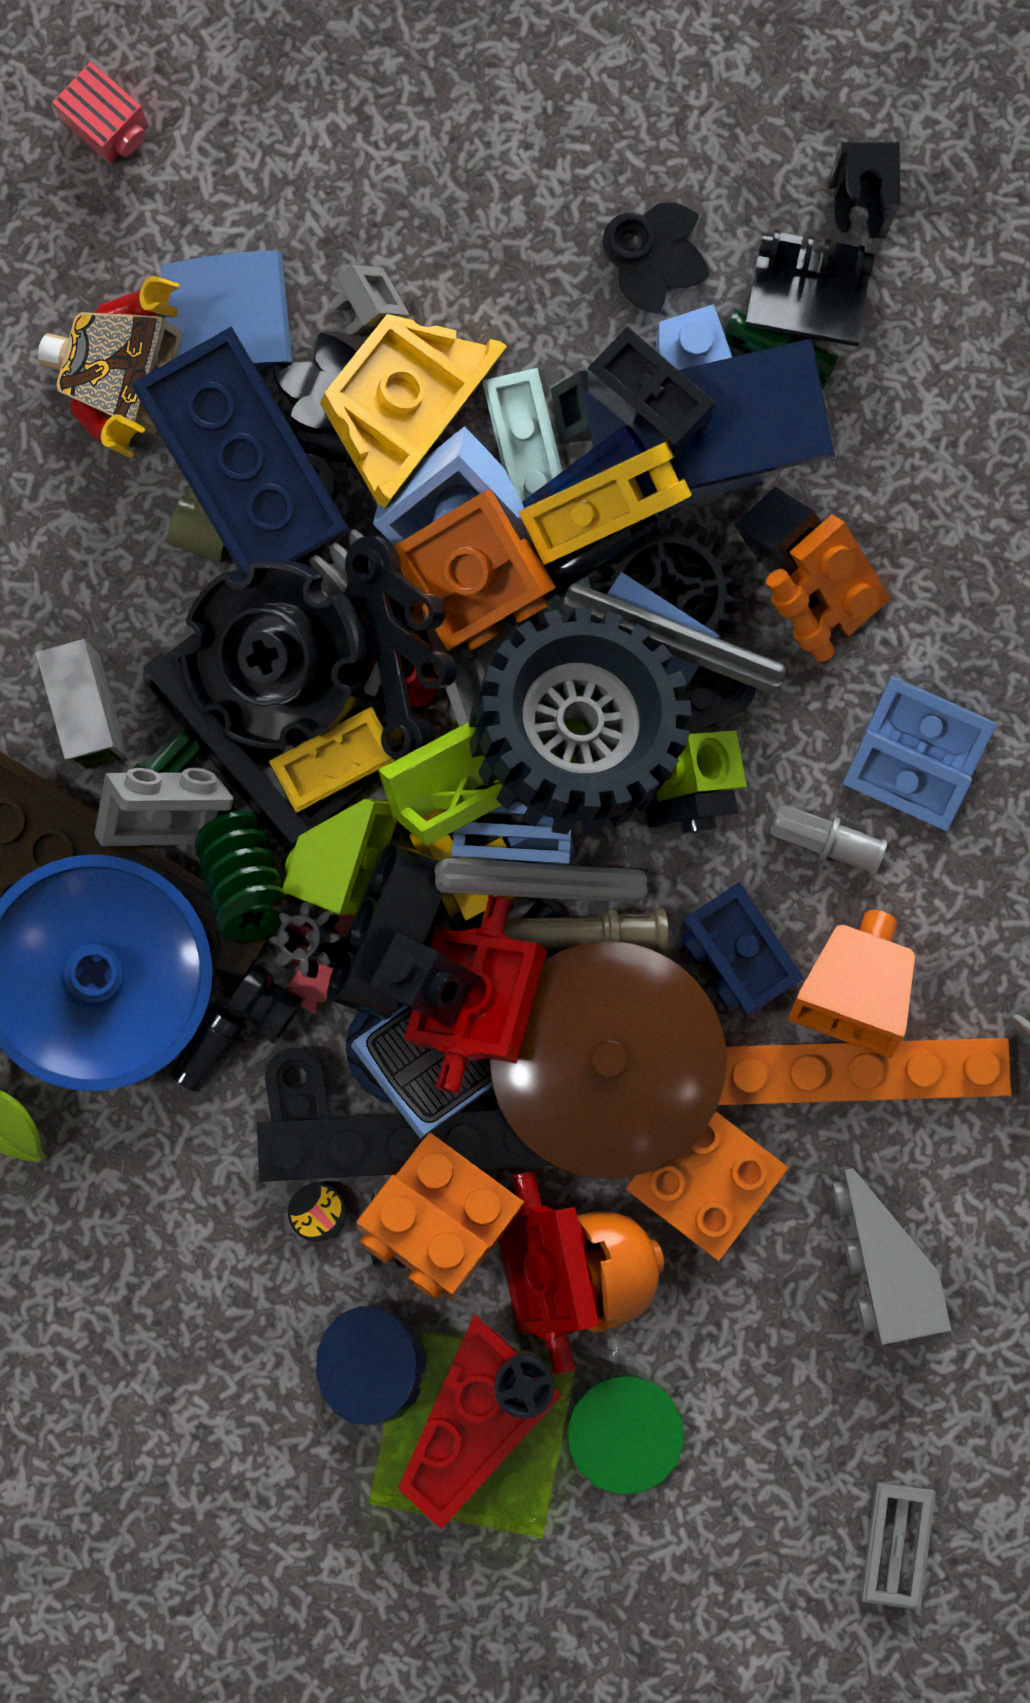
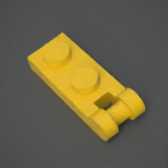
(603, 504)

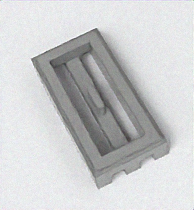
(904, 1495)

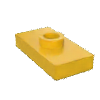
(332, 760)

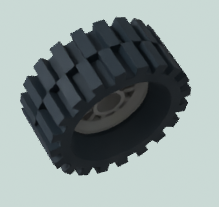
(599, 664)

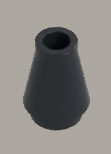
(209, 1048)

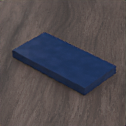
(763, 419)
(239, 453)

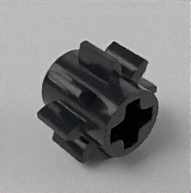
(295, 944)

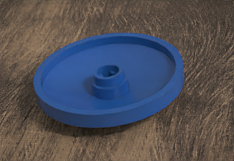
(99, 972)

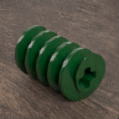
(241, 876)

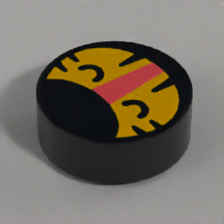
(317, 1211)

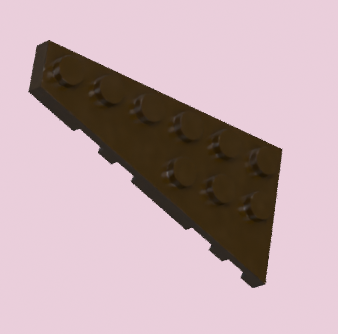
(49, 825)

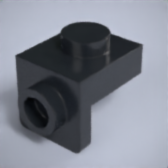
(692, 812)

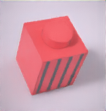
(101, 114)

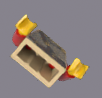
(108, 354)

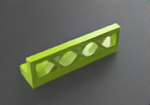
(444, 778)

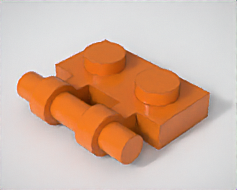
(840, 578)

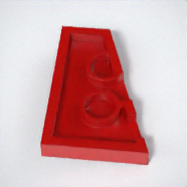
(465, 1429)

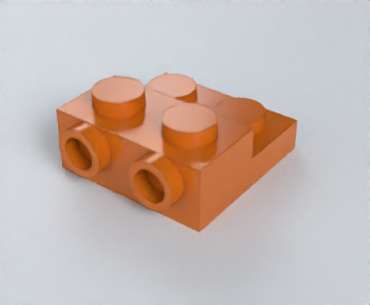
(476, 570)
(438, 1218)

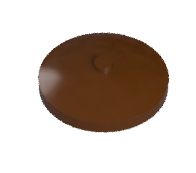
(613, 1062)

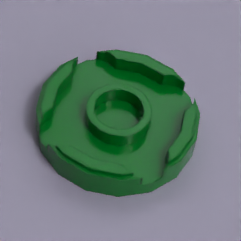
(625, 1434)

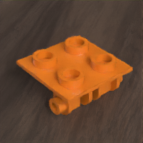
(711, 1186)

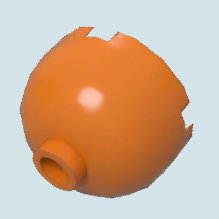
(621, 1266)

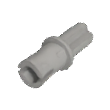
(828, 838)

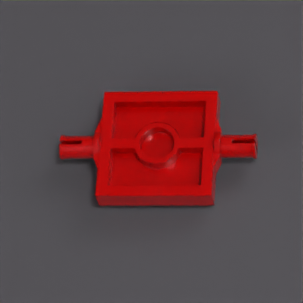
(496, 1006)
(548, 1273)

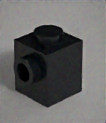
(423, 980)

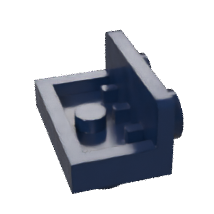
(740, 951)

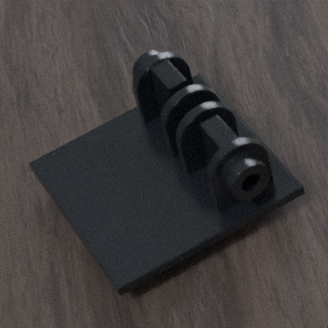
(810, 290)

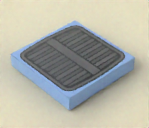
(411, 1073)

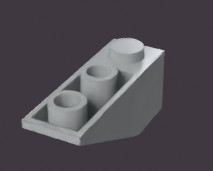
(898, 1280)

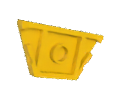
(402, 397)

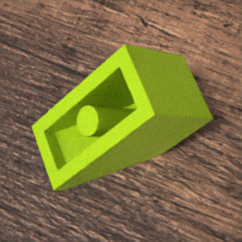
(339, 856)

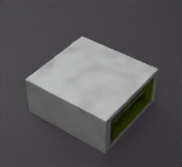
(81, 705)

